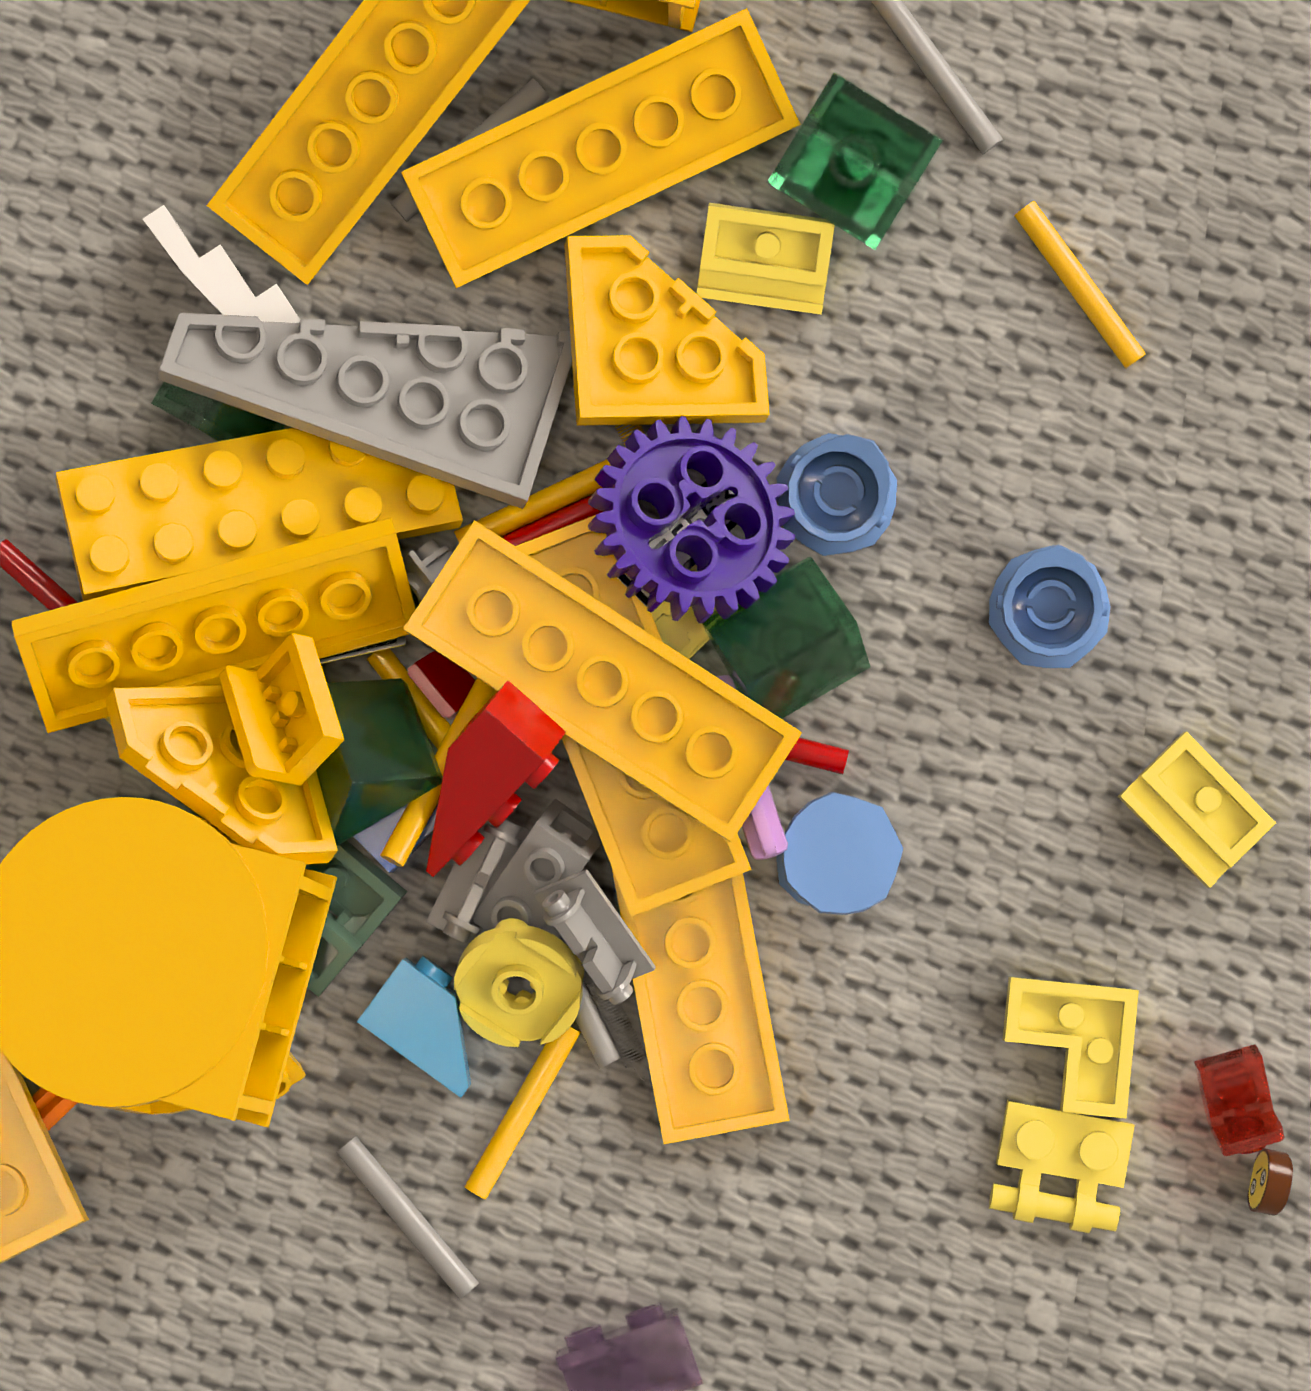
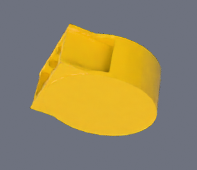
(154, 960)

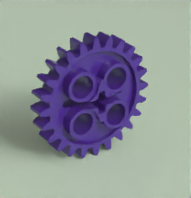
(727, 567)

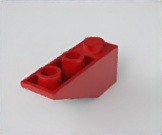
(484, 768)

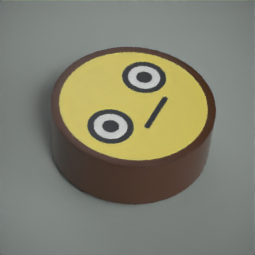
(1270, 1182)

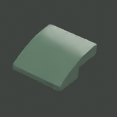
(361, 901)

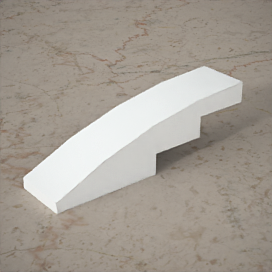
(217, 275)

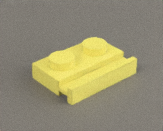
(765, 258)
(1197, 809)

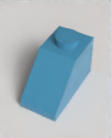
(422, 1021)

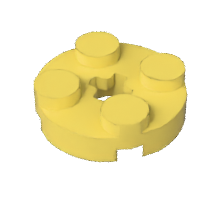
(526, 953)

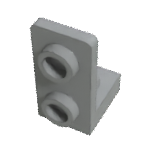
(552, 851)

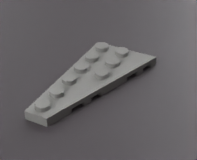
(407, 393)

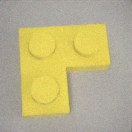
(1094, 1028)

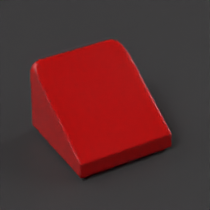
(442, 683)

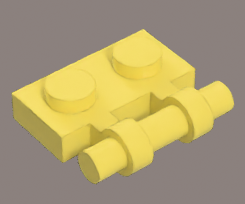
(1063, 1146)

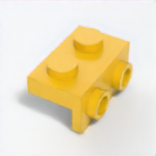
(283, 713)

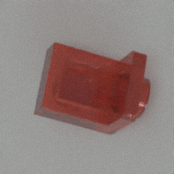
(1238, 1101)

